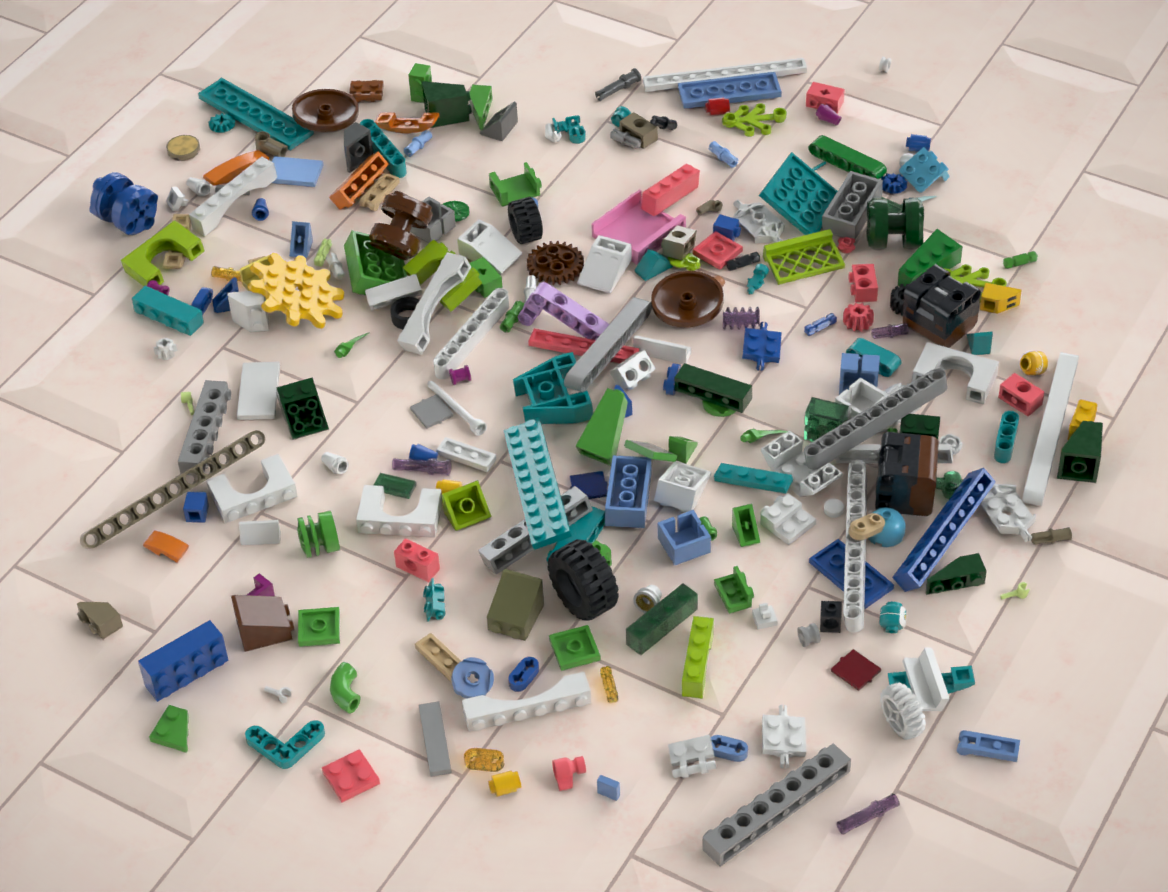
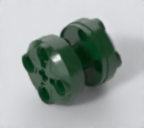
(907, 223)

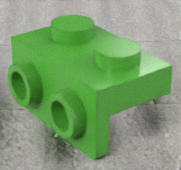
(734, 591)

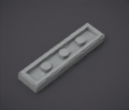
(435, 739)

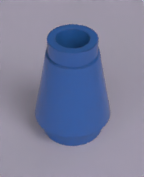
(260, 210)
(421, 452)

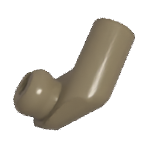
(709, 206)

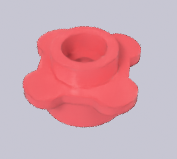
(846, 244)

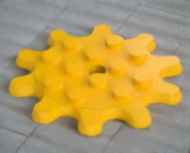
(278, 287)

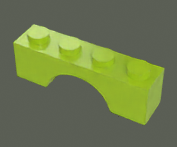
(697, 656)

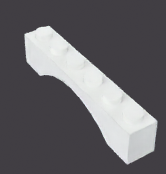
(208, 214)
(449, 274)
(487, 712)

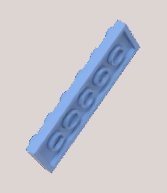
(734, 88)

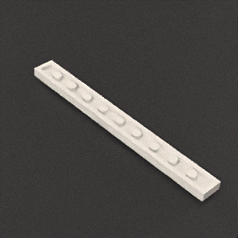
(671, 80)

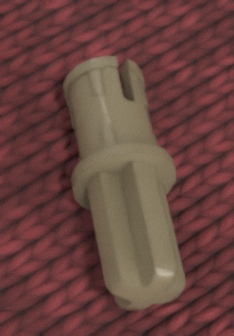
(1051, 536)

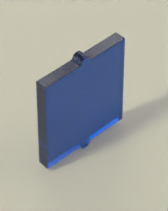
(591, 484)

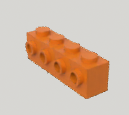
(360, 179)

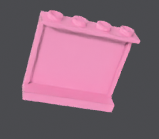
(635, 226)

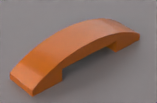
(406, 125)

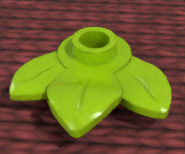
(690, 262)

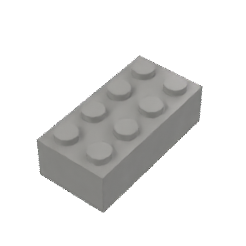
(848, 208)

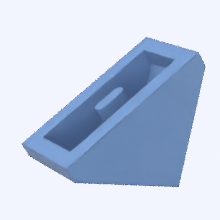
(300, 239)

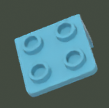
(923, 170)

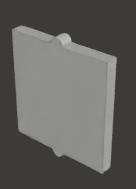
(431, 411)

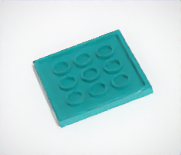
(799, 194)

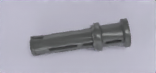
(624, 82)

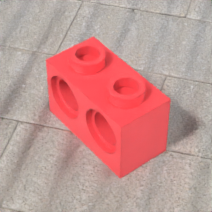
(864, 283)

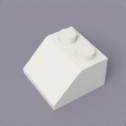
(247, 311)

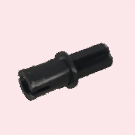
(664, 122)

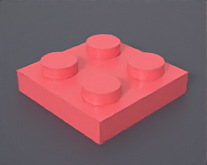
(717, 250)
(350, 775)

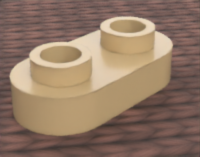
(866, 526)

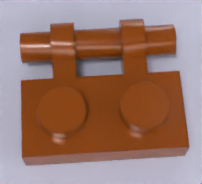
(367, 90)

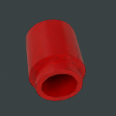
(717, 106)

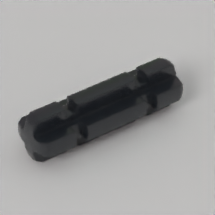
(743, 261)

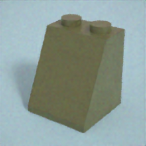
(516, 604)

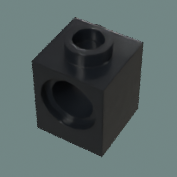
(830, 616)

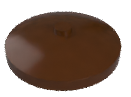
(325, 110)
(687, 299)

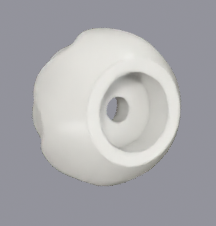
(955, 442)

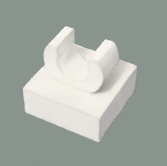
(176, 199)
(764, 616)

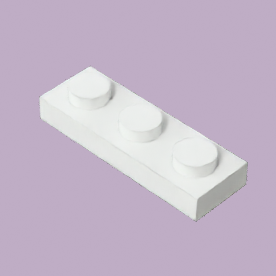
(466, 454)

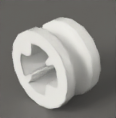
(885, 64)

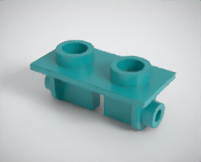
(433, 594)

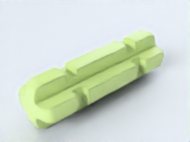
(322, 252)

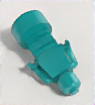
(754, 283)

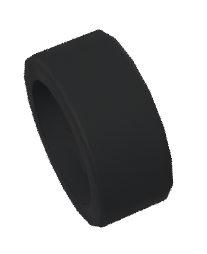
(399, 306)

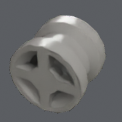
(808, 634)

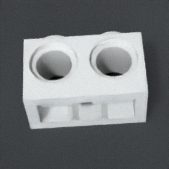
(631, 368)

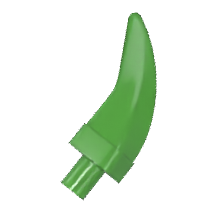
(345, 347)
(753, 435)

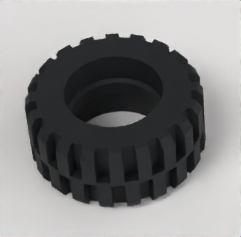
(583, 579)

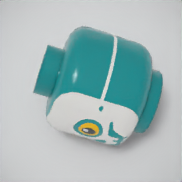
(893, 617)

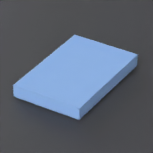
(297, 171)

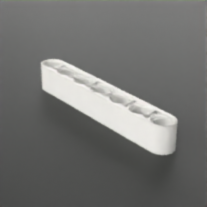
(471, 333)

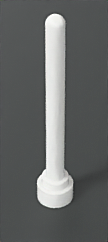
(477, 426)

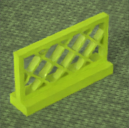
(799, 246)

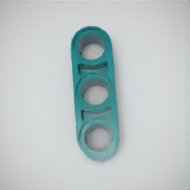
(888, 362)
(1006, 437)

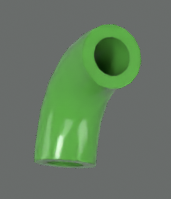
(341, 689)

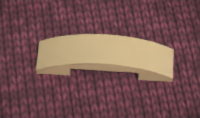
(175, 259)

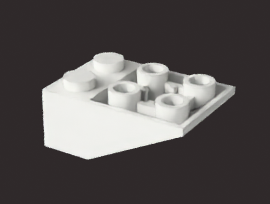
(487, 242)
(605, 264)

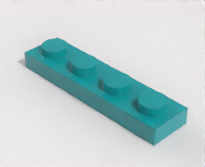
(753, 478)

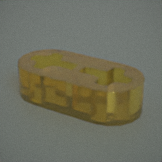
(484, 759)

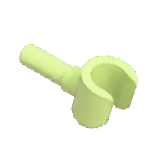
(186, 398)
(1020, 592)

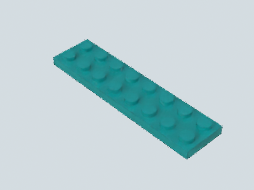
(254, 113)

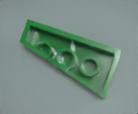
(937, 250)

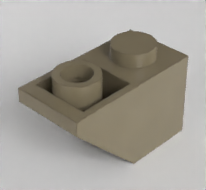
(100, 617)

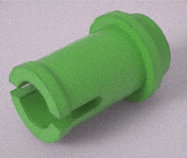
(711, 530)

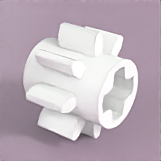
(165, 349)

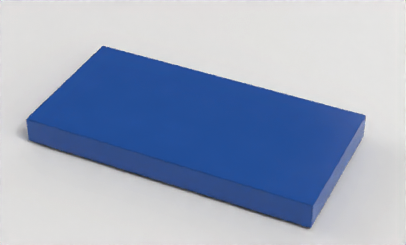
(831, 564)

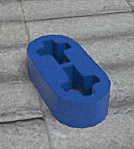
(203, 299)
(525, 675)

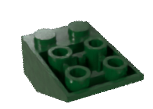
(301, 408)
(920, 425)

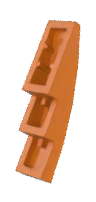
(232, 168)

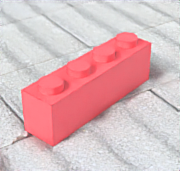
(670, 189)

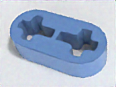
(728, 748)

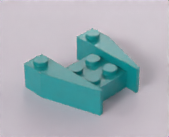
(549, 396)

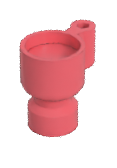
(564, 769)

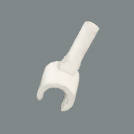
(280, 693)

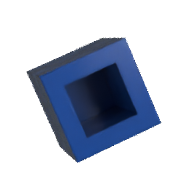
(727, 227)
(196, 507)

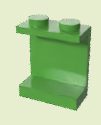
(515, 187)

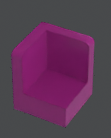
(263, 587)

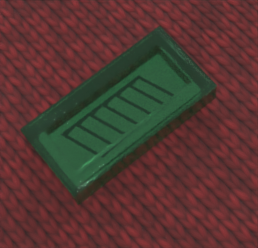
(396, 485)

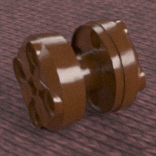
(405, 214)

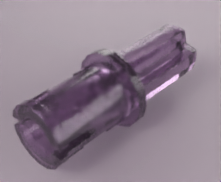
(890, 331)

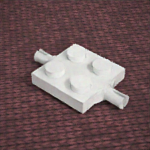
(783, 736)

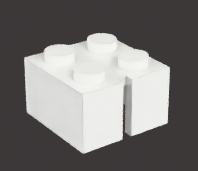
(860, 397)

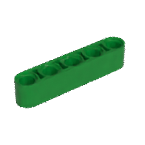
(846, 157)

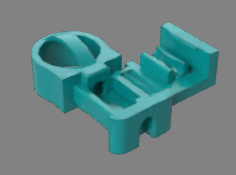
(571, 127)

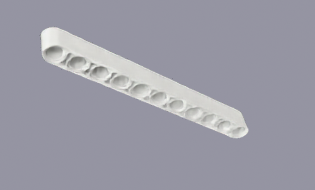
(1050, 429)
(855, 550)

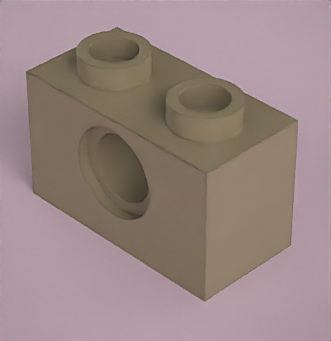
(640, 129)
(679, 242)

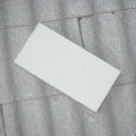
(258, 390)

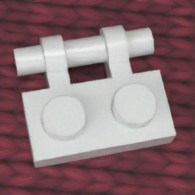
(691, 751)

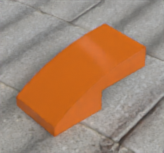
(166, 544)

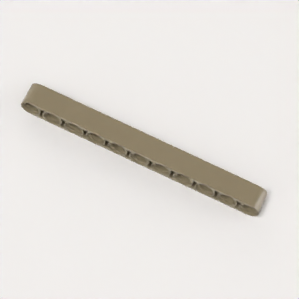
(164, 490)

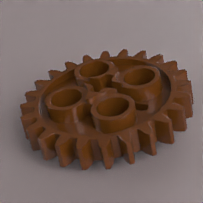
(555, 262)

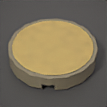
(183, 147)

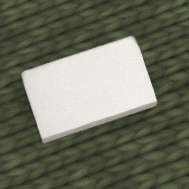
(259, 532)

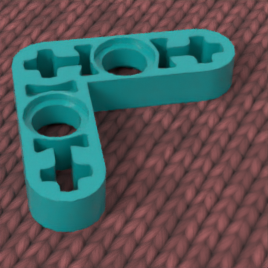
(288, 748)

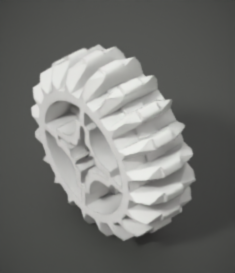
(902, 711)

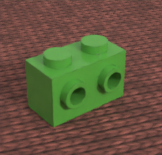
(417, 75)

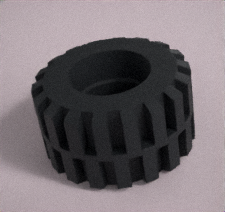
(525, 220)

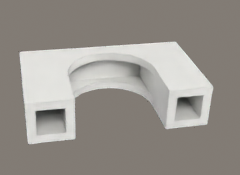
(980, 369)
(236, 505)
(420, 522)

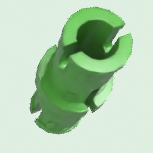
(511, 316)

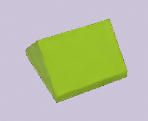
(465, 505)

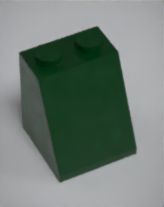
(448, 101)
(1082, 453)

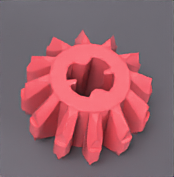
(858, 317)

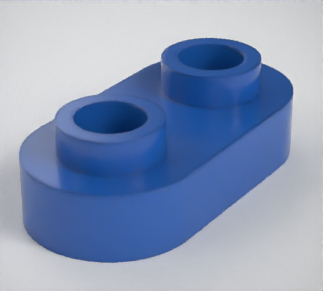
(669, 385)

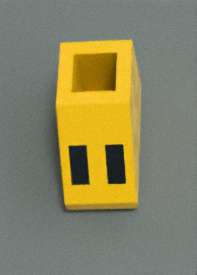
(999, 298)

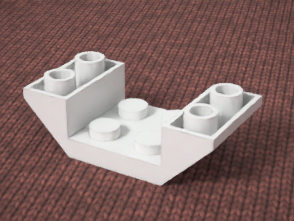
(787, 457)

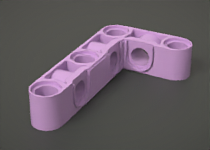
(562, 308)

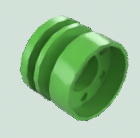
(318, 534)

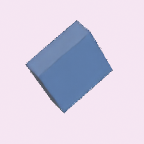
(608, 787)

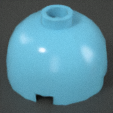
(893, 529)

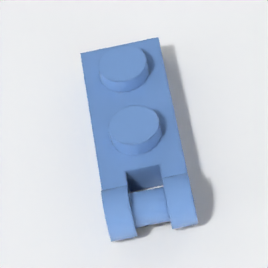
(988, 746)

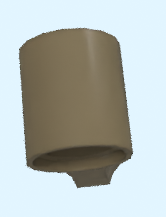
(267, 145)

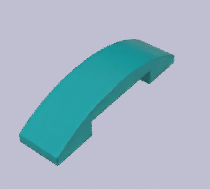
(956, 680)

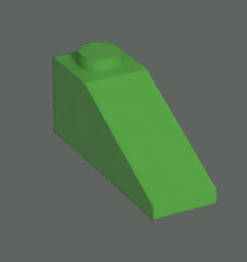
(480, 103)

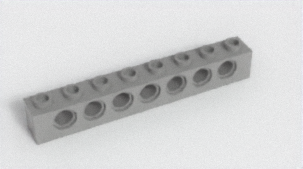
(805, 784)

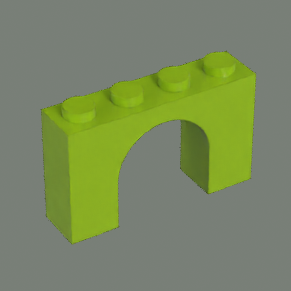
(172, 237)
(428, 262)

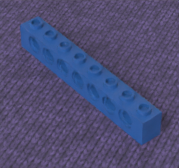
(944, 530)

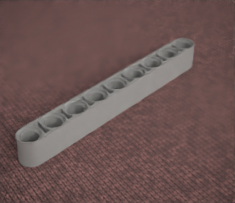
(607, 345)
(875, 418)

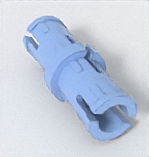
(417, 143)
(723, 154)

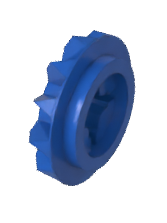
(898, 186)

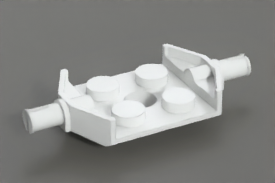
(765, 228)
(1005, 498)

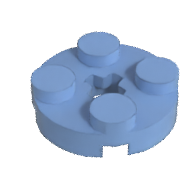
(481, 671)

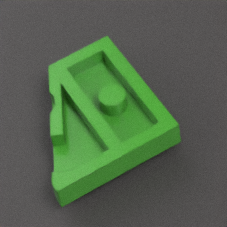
(172, 729)

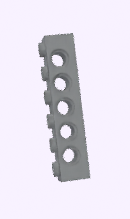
(204, 424)
(516, 541)

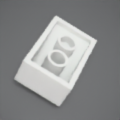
(681, 486)

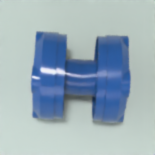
(123, 203)

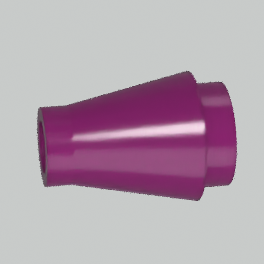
(827, 114)

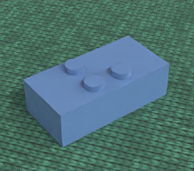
(628, 491)

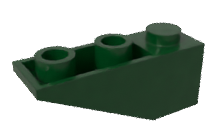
(960, 573)

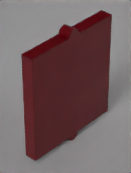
(856, 669)

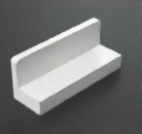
(390, 292)
(662, 349)
(926, 680)

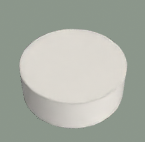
(833, 508)

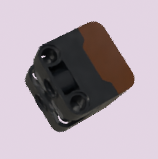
(941, 306)
(907, 473)

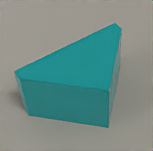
(652, 265)
(980, 342)

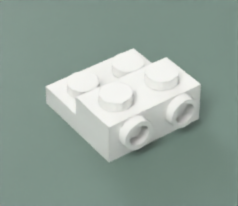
(786, 518)

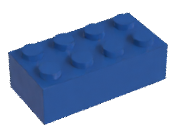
(183, 660)

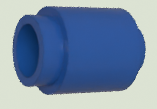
(917, 142)

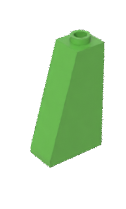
(604, 429)

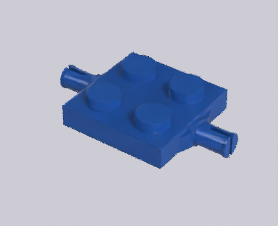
(762, 345)

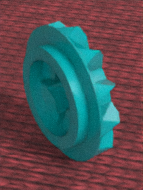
(227, 125)

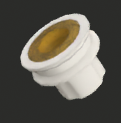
(647, 598)

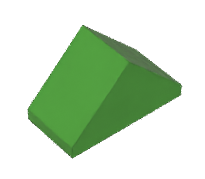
(682, 447)
(745, 525)

